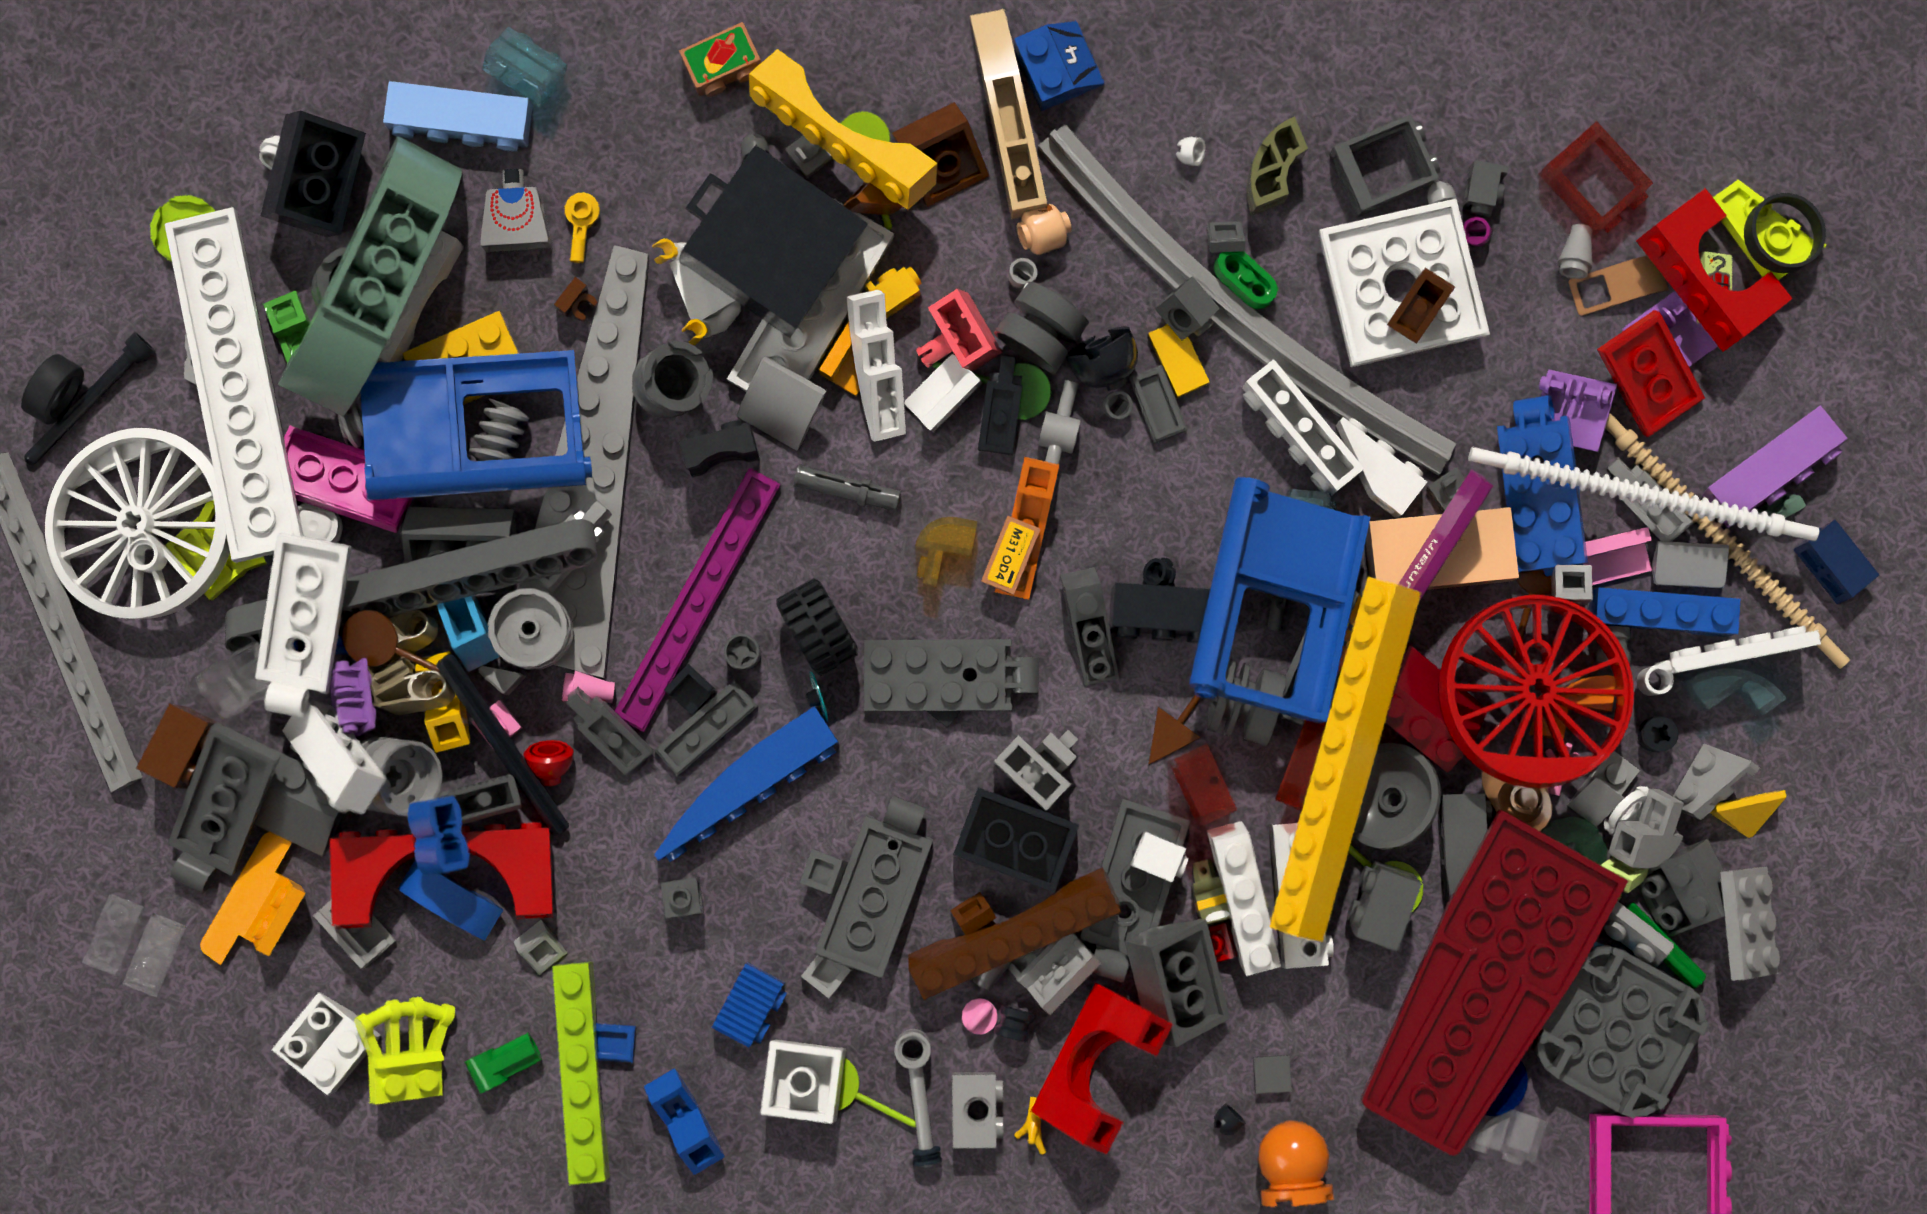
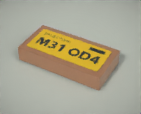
(1010, 555)

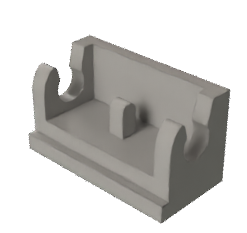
(361, 944)

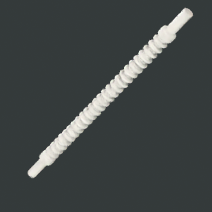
(1773, 524)

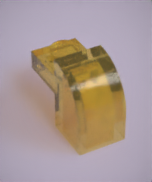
(944, 536)

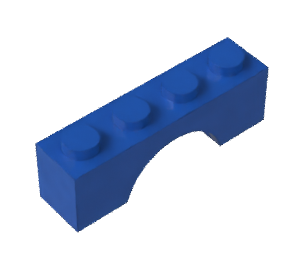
(1667, 611)

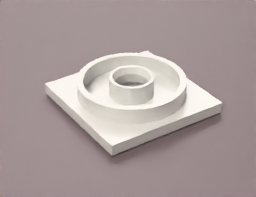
(1369, 249)

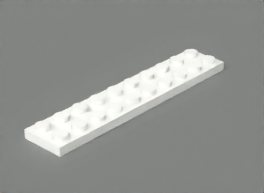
(233, 382)

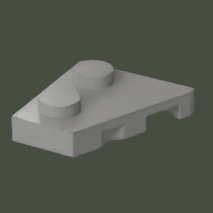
(1711, 780)

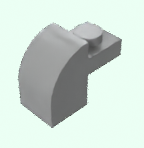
(1651, 838)

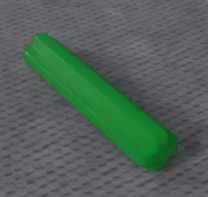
(1676, 959)

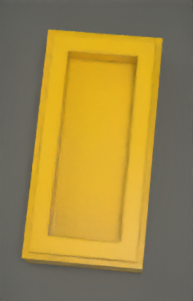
(1178, 361)

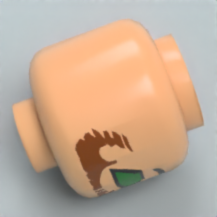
(1043, 229)

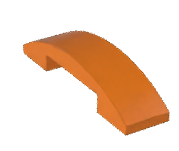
(1032, 507)

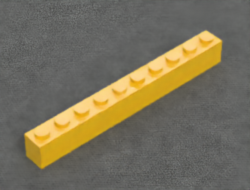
(1345, 759)

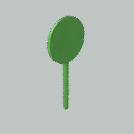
(1035, 389)

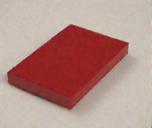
(1651, 373)

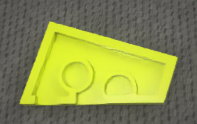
(1777, 235)

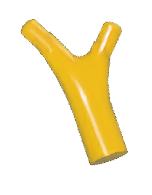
(1033, 1128)

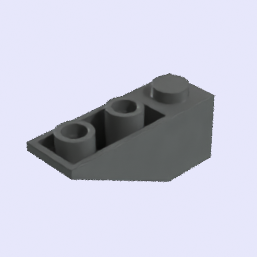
(1089, 625)

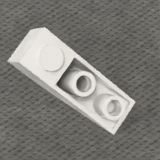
(1384, 477)

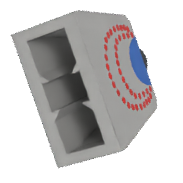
(514, 216)

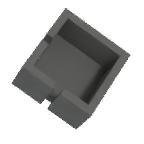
(1384, 904)

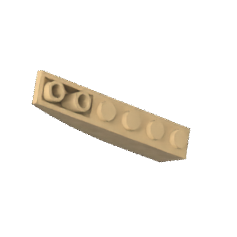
(1008, 113)

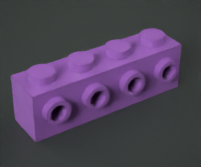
(1780, 463)

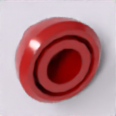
(549, 760)

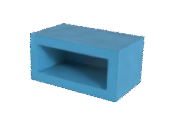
(468, 631)

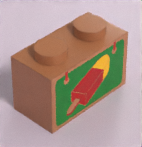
(720, 60)

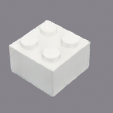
(803, 1081)

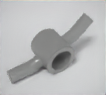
(1060, 429)

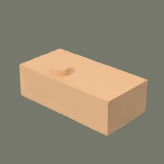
(1480, 557)

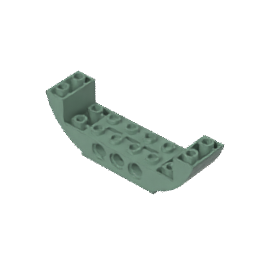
(373, 278)

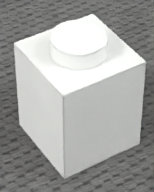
(1159, 857)

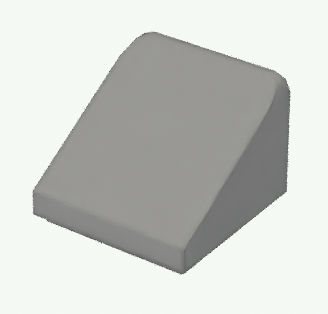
(502, 680)
(539, 947)

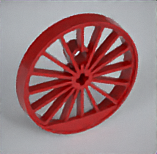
(1537, 770)

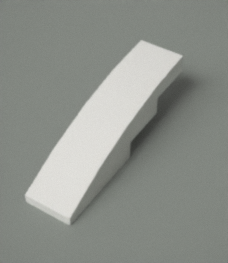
(875, 365)

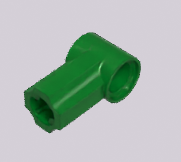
(496, 1065)

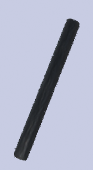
(502, 744)

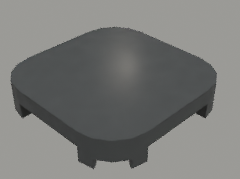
(1621, 1032)

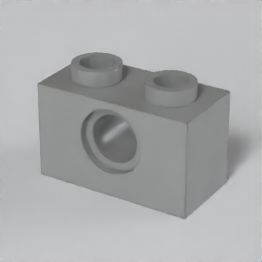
(966, 1089)

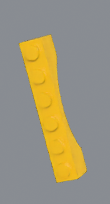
(894, 168)

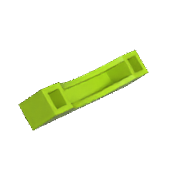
(579, 1073)

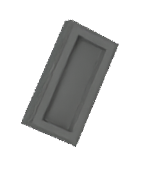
(1158, 404)

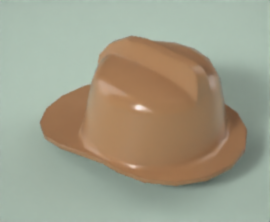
(1526, 804)

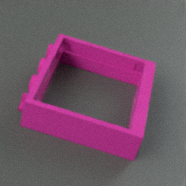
(1718, 1168)

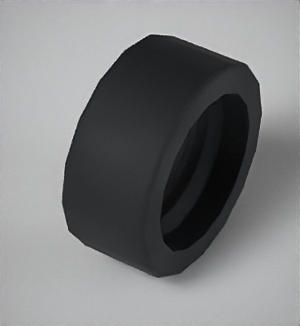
(52, 389)

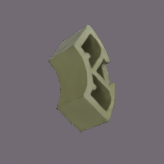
(1271, 164)

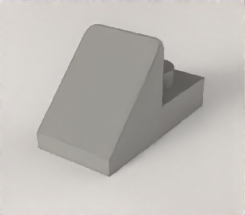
(1603, 789)

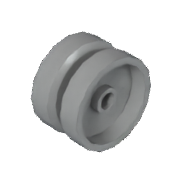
(548, 641)

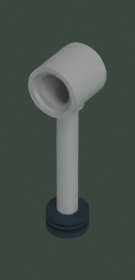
(926, 1153)

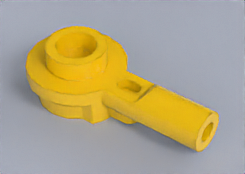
(582, 212)

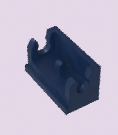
(1836, 562)

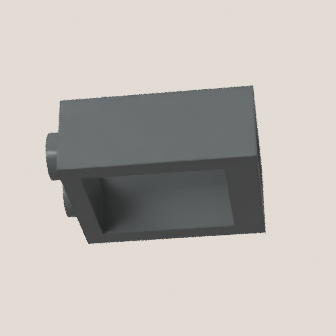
(1352, 178)

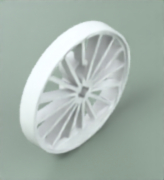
(115, 452)

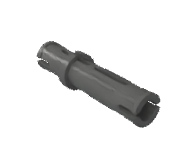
(855, 490)

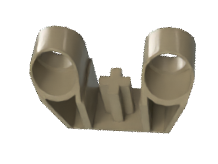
(394, 684)

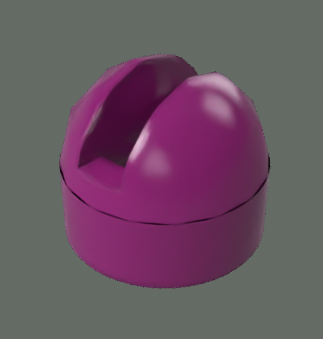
(1477, 224)

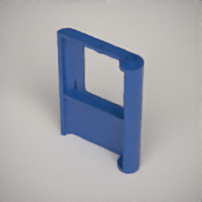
(419, 434)
(1290, 553)

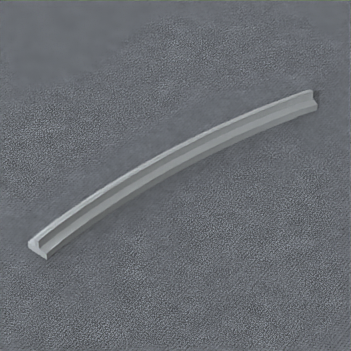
(1234, 316)

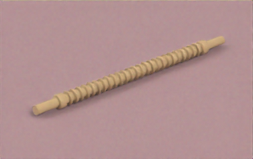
(1628, 441)

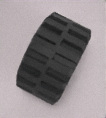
(817, 627)

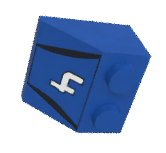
(1057, 63)

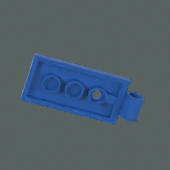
(1543, 514)

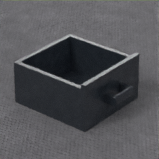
(770, 240)

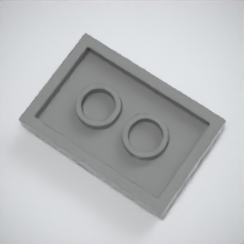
(1749, 923)

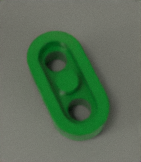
(1248, 276)

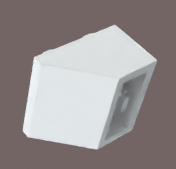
(323, 1044)

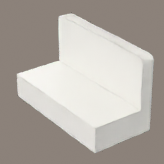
(942, 393)

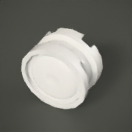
(320, 523)

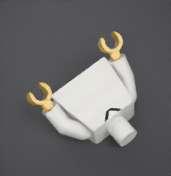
(707, 306)

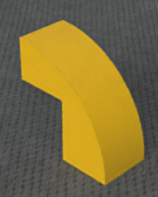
(448, 724)

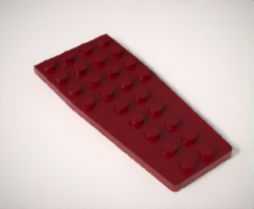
(1489, 980)

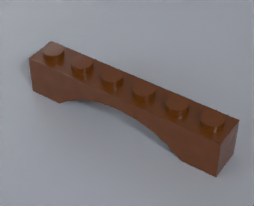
(970, 955)

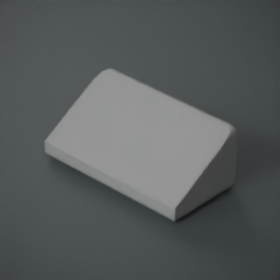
(1690, 564)

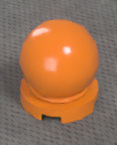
(1294, 1163)

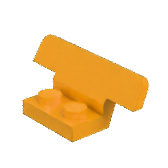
(257, 903)

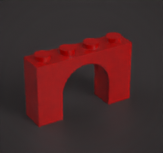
(1675, 253)
(1066, 1093)

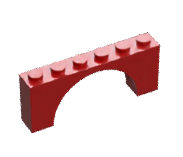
(365, 864)

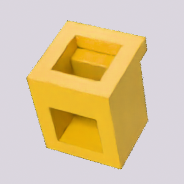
(899, 288)

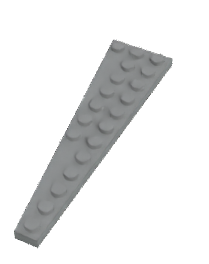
(605, 424)

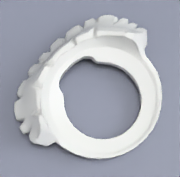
(1636, 800)

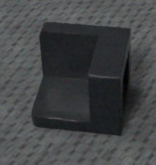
(690, 689)

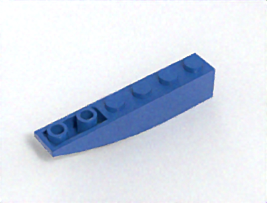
(752, 777)

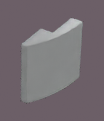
(781, 403)
(1054, 971)

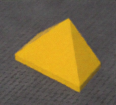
(1750, 812)

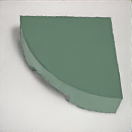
(1784, 506)

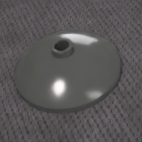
(1394, 773)

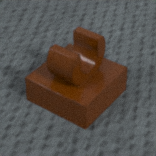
(573, 297)
(974, 914)

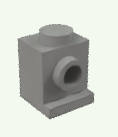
(1572, 583)

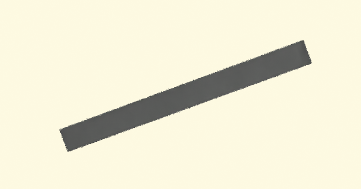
(445, 576)

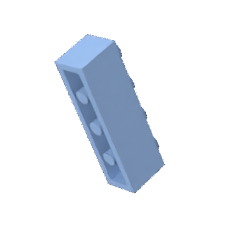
(458, 115)

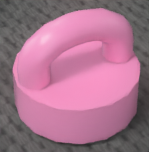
(979, 1016)

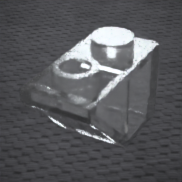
(1512, 1133)

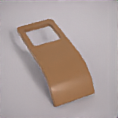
(1625, 282)

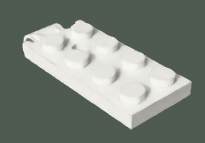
(303, 605)
(1724, 653)

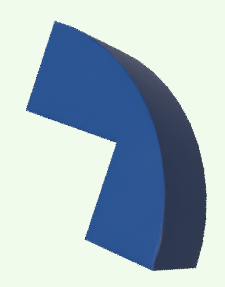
(451, 901)
(685, 1121)

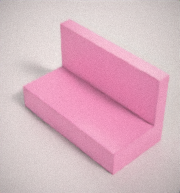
(1619, 556)

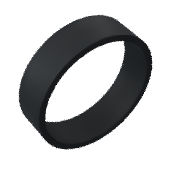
(1811, 214)

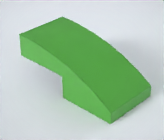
(288, 321)

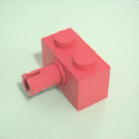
(962, 333)

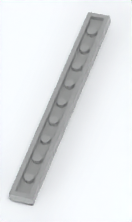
(64, 632)

